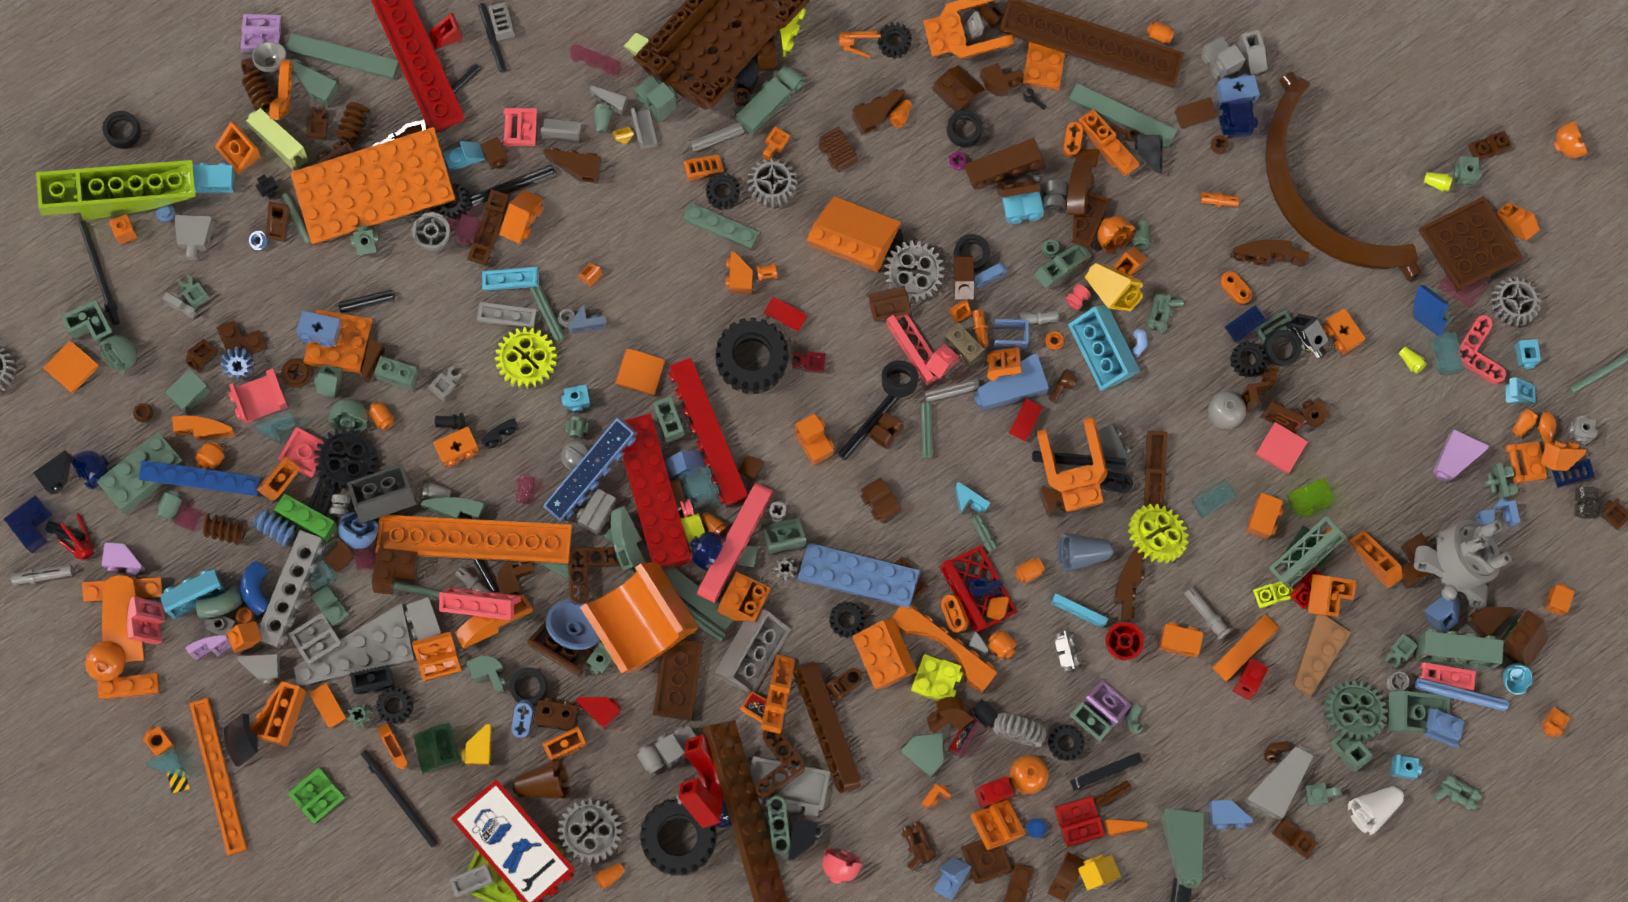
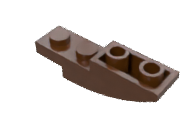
(1262, 250)
(1130, 576)

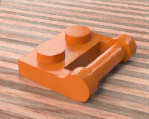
(1010, 362)
(1531, 459)

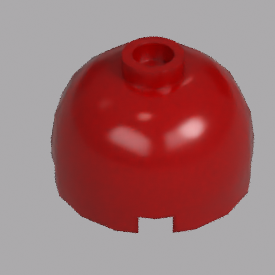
(1124, 641)

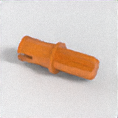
(980, 327)

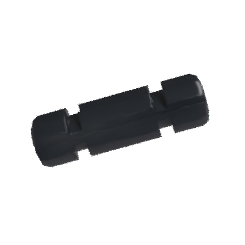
(58, 530)

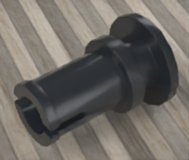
(450, 421)

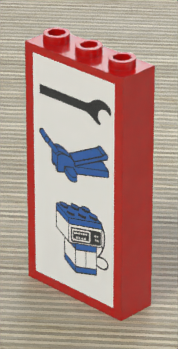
(513, 844)

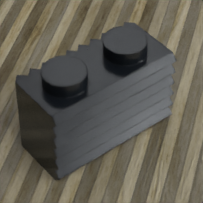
(372, 679)

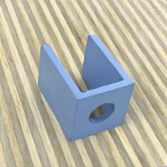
(1012, 324)

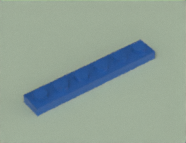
(199, 478)

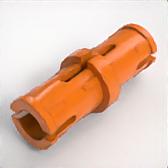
(1219, 199)

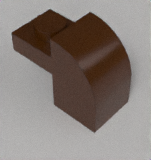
(997, 82)
(508, 577)
(952, 711)
(1066, 877)

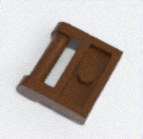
(1018, 188)

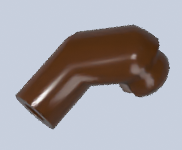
(1273, 750)

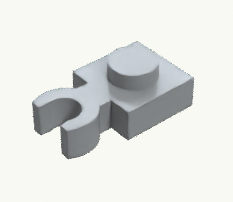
(176, 302)
(444, 385)

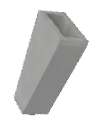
(1280, 785)

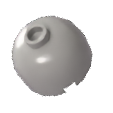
(431, 232)
(1226, 410)

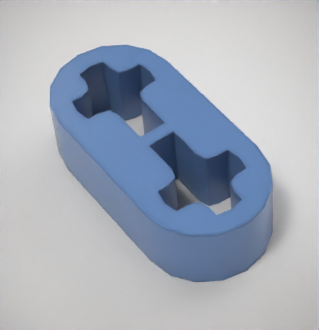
(990, 275)
(527, 719)

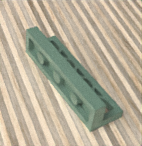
(1312, 557)

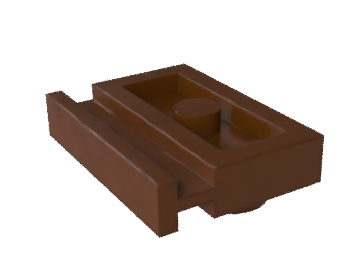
(889, 303)

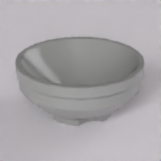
(268, 51)

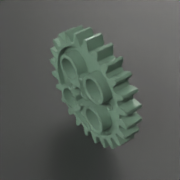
(1357, 727)

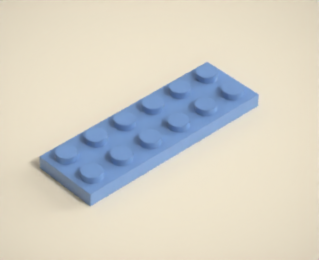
(858, 575)

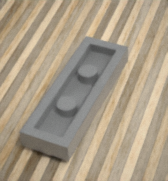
(506, 315)

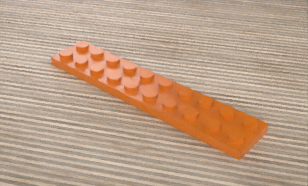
(476, 538)

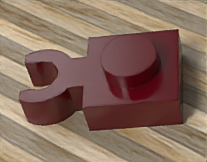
(813, 361)

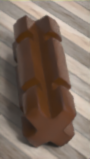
(1113, 793)

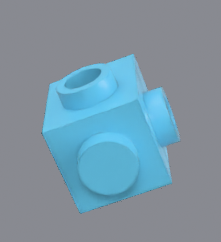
(576, 399)

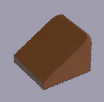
(751, 467)

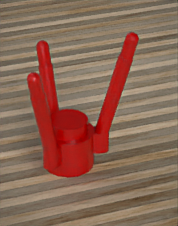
(82, 549)

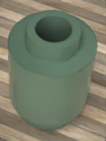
(791, 78)
(169, 505)

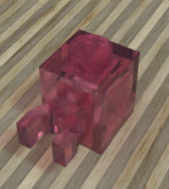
(466, 229)

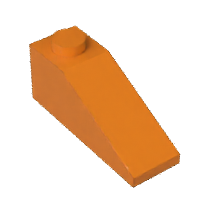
(1379, 561)

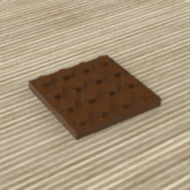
(1470, 244)

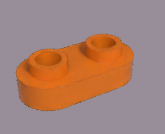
(1233, 289)
(954, 613)

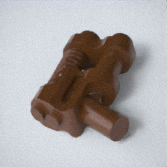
(923, 850)

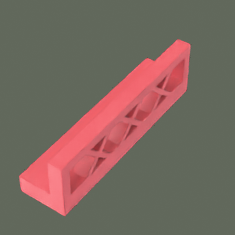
(910, 349)
(478, 603)

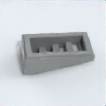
(974, 29)
(505, 33)
(616, 101)

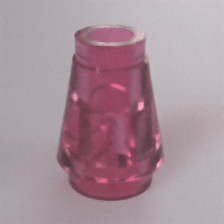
(524, 488)

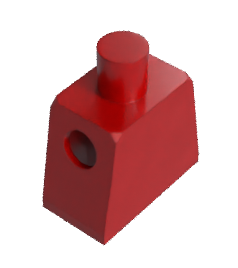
(1251, 678)
(994, 792)

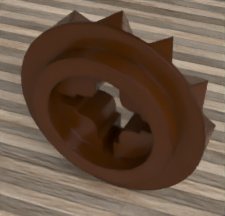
(291, 366)

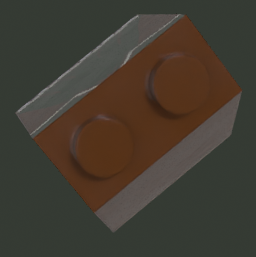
(1524, 638)

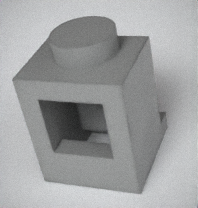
(227, 624)

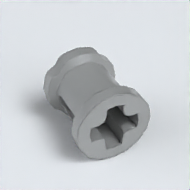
(779, 506)

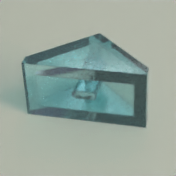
(169, 763)

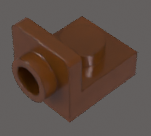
(200, 355)

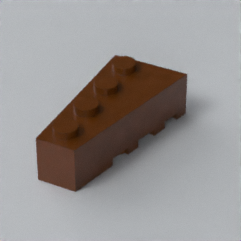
(1005, 164)

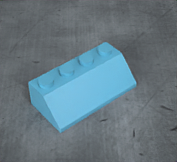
(1103, 347)

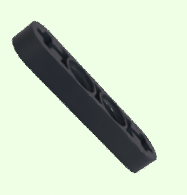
(1106, 771)

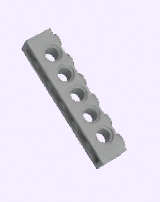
(287, 579)

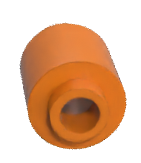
(1160, 32)
(381, 415)
(1029, 570)

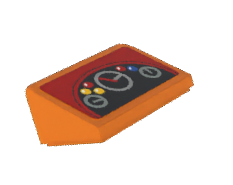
(754, 706)

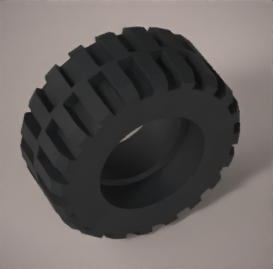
(758, 332)
(662, 859)

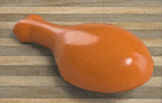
(1547, 427)

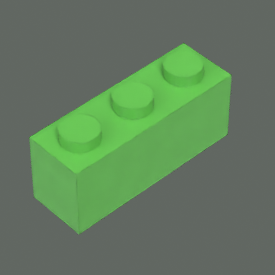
(305, 517)

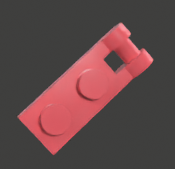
(1449, 675)

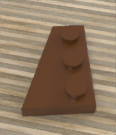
(1087, 225)

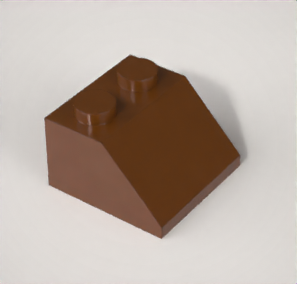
(957, 88)

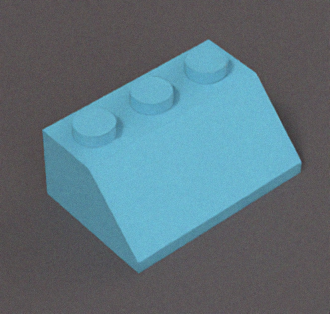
(184, 597)

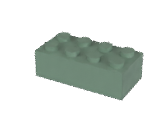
(123, 480)
(1459, 649)

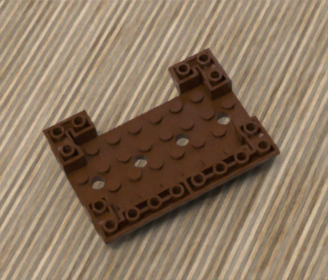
(701, 26)

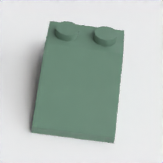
(1411, 710)

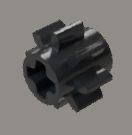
(267, 186)

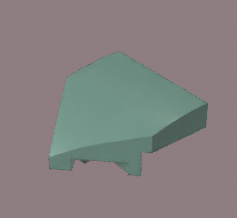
(926, 752)

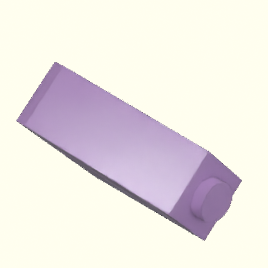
(1457, 455)

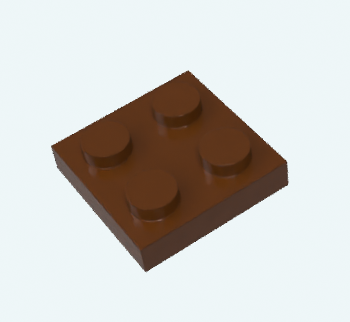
(1287, 418)

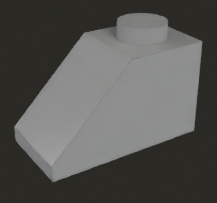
(263, 667)

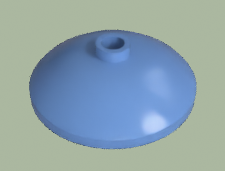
(568, 618)

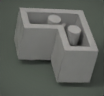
(1222, 59)
(673, 746)

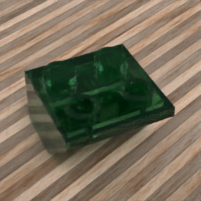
(436, 748)

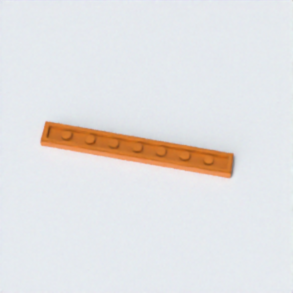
(218, 776)

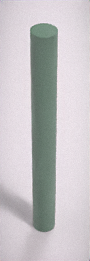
(1598, 374)
(415, 589)

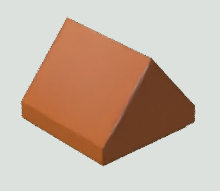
(590, 274)
(960, 311)

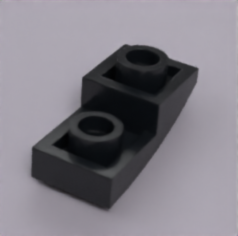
(493, 437)

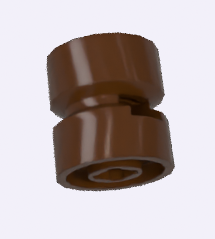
(886, 430)

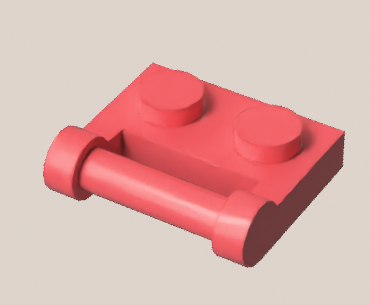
(525, 127)

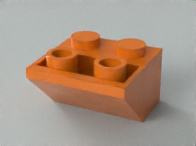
(743, 598)

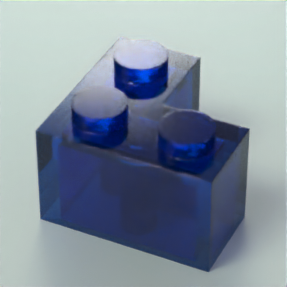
(25, 522)

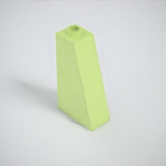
(278, 139)

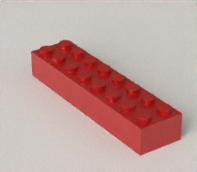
(654, 497)

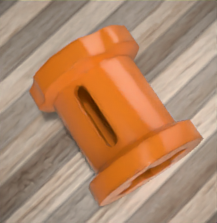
(766, 272)

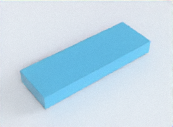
(510, 278)
(1079, 611)

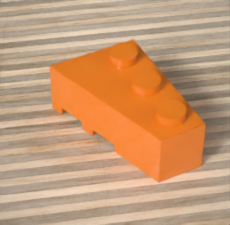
(279, 715)

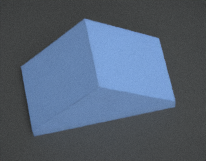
(683, 462)

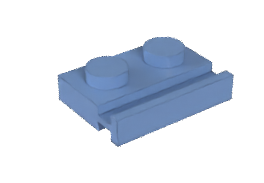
(1444, 728)

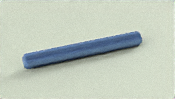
(1462, 694)

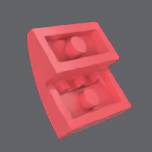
(145, 620)

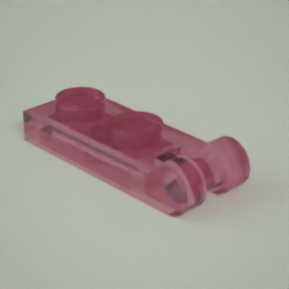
(595, 59)

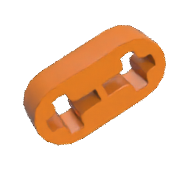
(1076, 140)

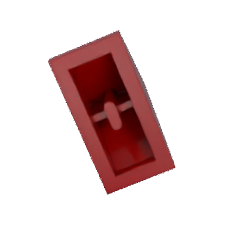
(445, 32)

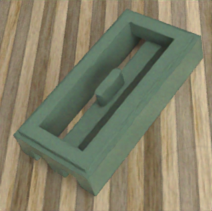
(1261, 335)

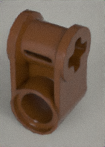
(843, 684)

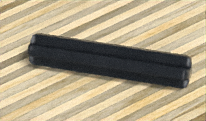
(365, 301)

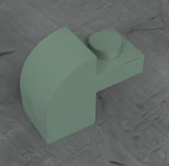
(485, 667)
(1353, 754)

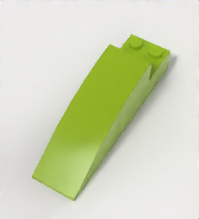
(114, 189)

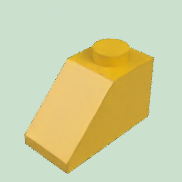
(479, 748)

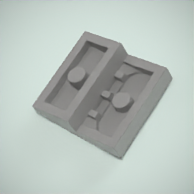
(315, 638)

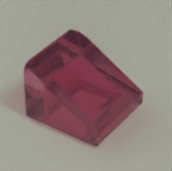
(365, 558)

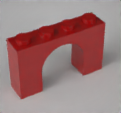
(705, 798)

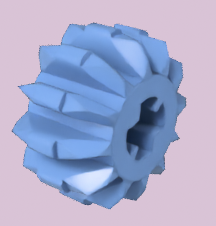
(234, 356)

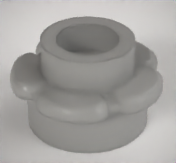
(563, 314)

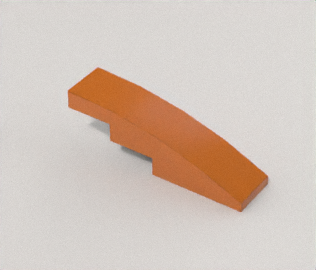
(778, 694)

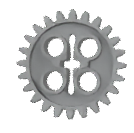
(915, 253)
(577, 819)

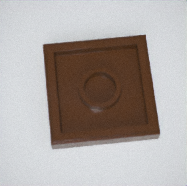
(985, 863)

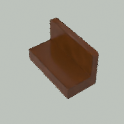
(1251, 393)

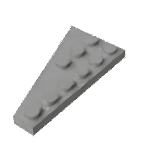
(373, 645)

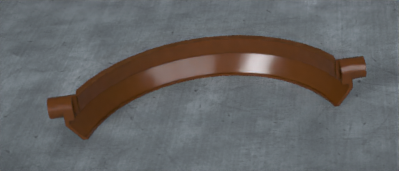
(1299, 215)

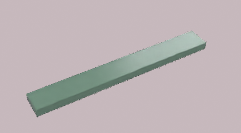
(687, 590)

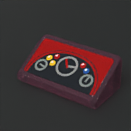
(963, 738)

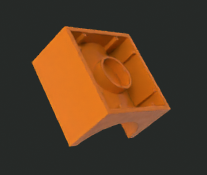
(640, 618)

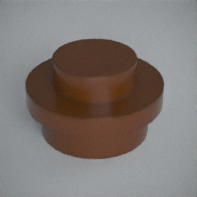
(143, 412)

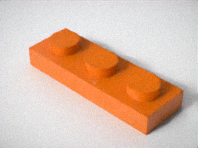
(129, 686)

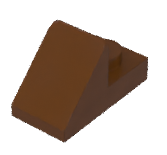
(277, 221)
(1050, 499)

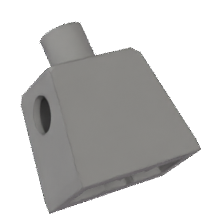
(193, 233)

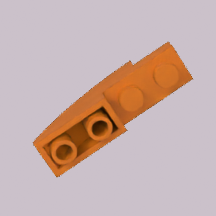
(1105, 140)
(480, 628)

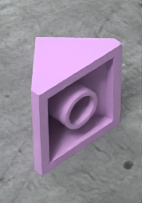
(1107, 703)

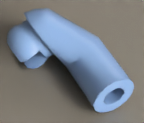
(1142, 342)

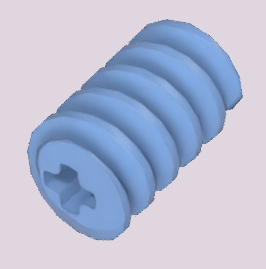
(274, 527)

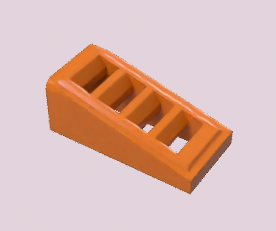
(701, 161)
(1117, 827)

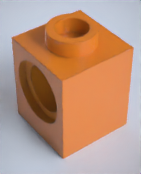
(123, 229)
(1559, 599)
(166, 743)

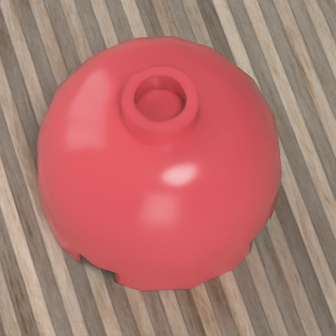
(840, 866)

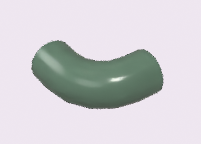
(220, 604)

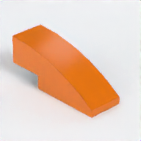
(201, 427)

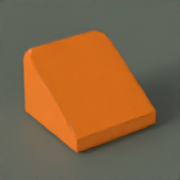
(997, 608)

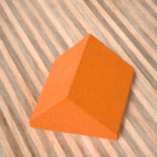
(237, 148)

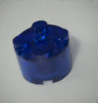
(1237, 118)

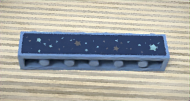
(590, 469)

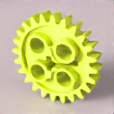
(538, 345)
(1163, 545)

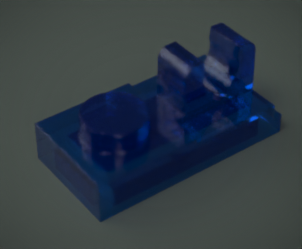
(1245, 323)

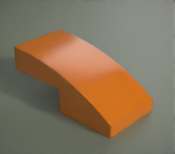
(327, 705)

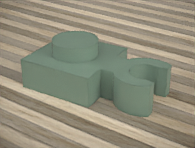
(193, 292)
(1402, 650)

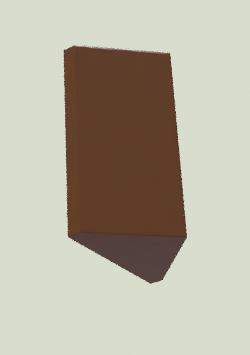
(569, 659)

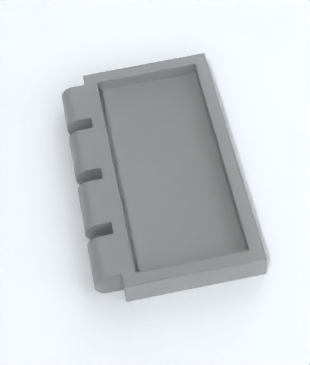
(805, 791)

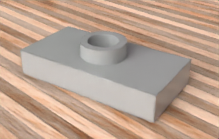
(471, 880)

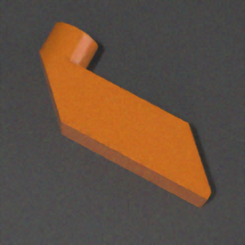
(393, 746)

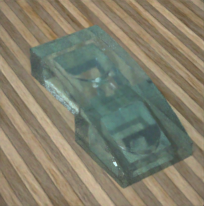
(1214, 499)

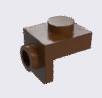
(1614, 514)

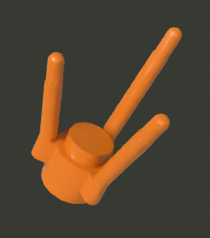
(848, 38)

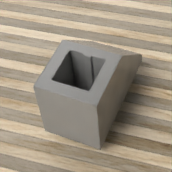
(1254, 52)

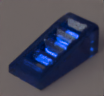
(1583, 478)

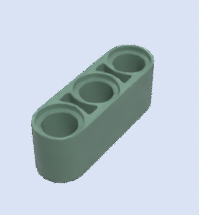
(782, 833)

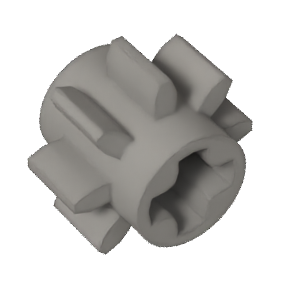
(785, 574)

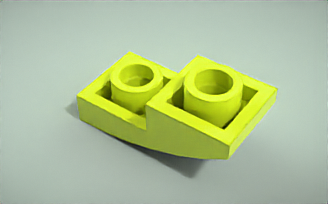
(692, 527)
(1272, 594)

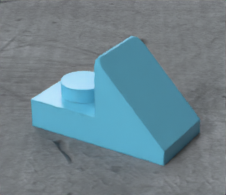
(463, 156)
(1520, 392)
(965, 496)

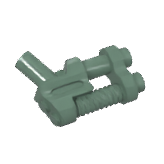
(1162, 305)
(1453, 787)

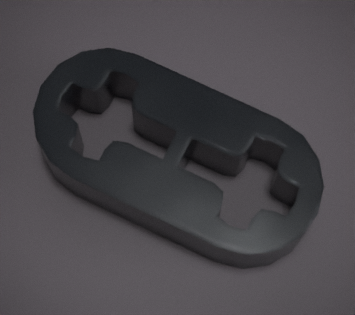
(1115, 487)

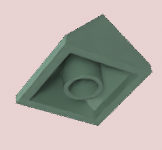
(784, 536)

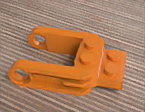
(947, 32)
(1079, 485)

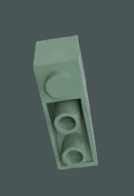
(318, 86)

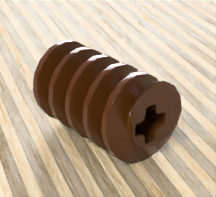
(257, 90)
(351, 121)
(223, 530)

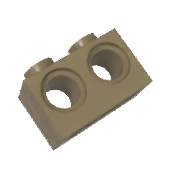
(963, 345)

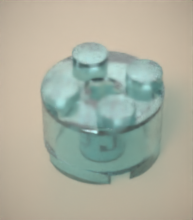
(699, 487)

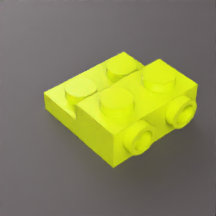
(936, 678)

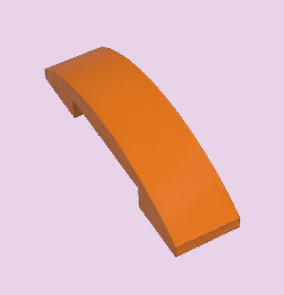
(1245, 647)

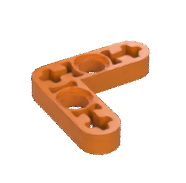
(280, 107)

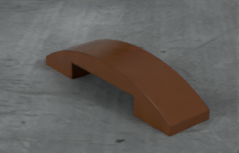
(1079, 181)
(489, 228)

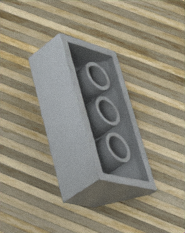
(752, 652)

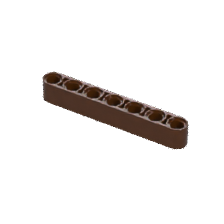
(827, 727)

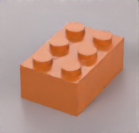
(884, 653)

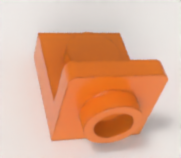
(1555, 723)
(932, 798)

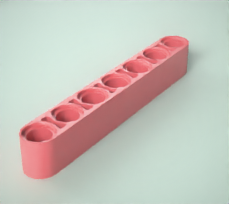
(735, 542)

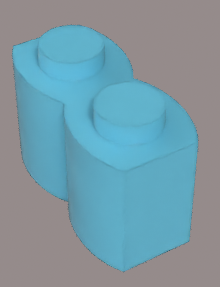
(1023, 207)

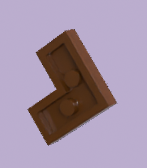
(231, 338)

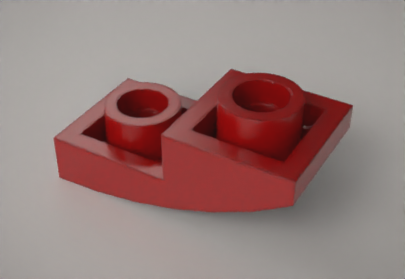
(785, 314)
(1025, 419)
(1302, 590)

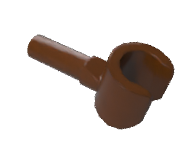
(1126, 133)

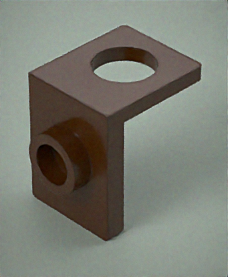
(339, 557)

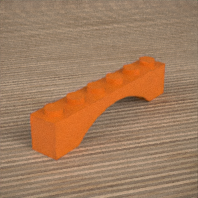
(975, 671)

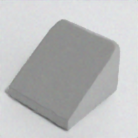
(976, 644)

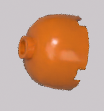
(1570, 141)
(1115, 232)
(105, 661)
(1028, 774)

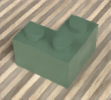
(656, 97)
(88, 319)

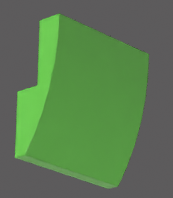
(316, 795)

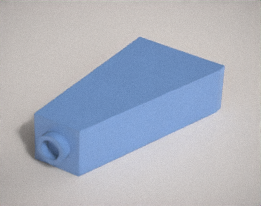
(1013, 388)

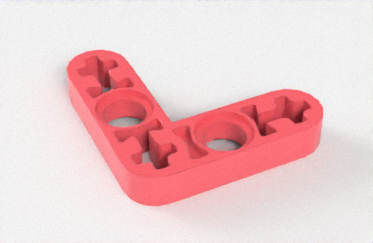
(1471, 350)

